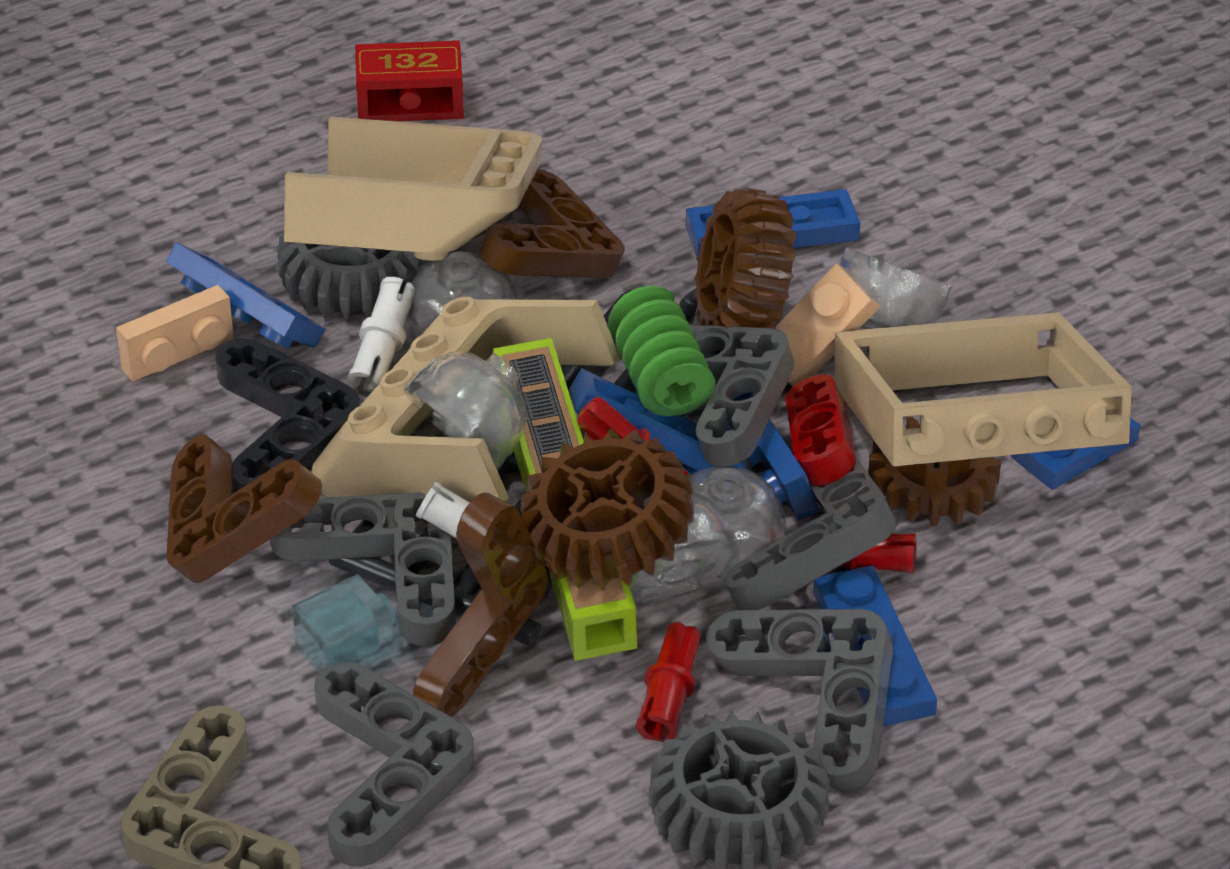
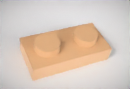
(829, 307)
(175, 333)

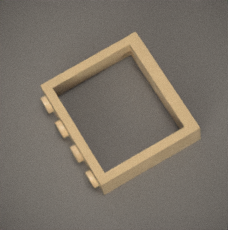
(1084, 413)

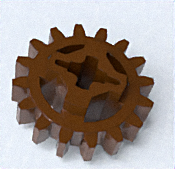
(935, 487)

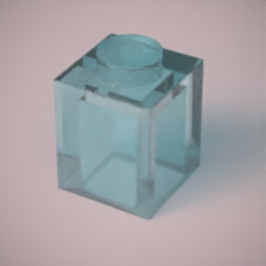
(344, 625)

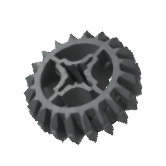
(341, 276)
(722, 789)

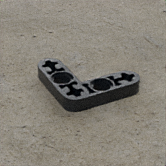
(299, 411)

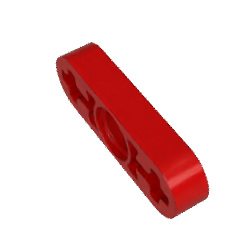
(820, 430)

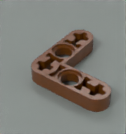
(564, 241)
(216, 528)
(511, 587)

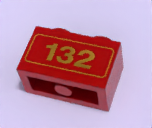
(409, 81)

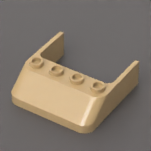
(409, 186)
(375, 445)

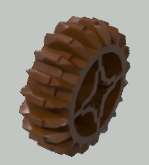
(745, 261)
(608, 524)

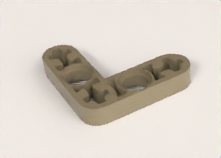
(185, 813)

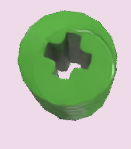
(660, 352)

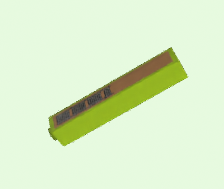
(593, 618)

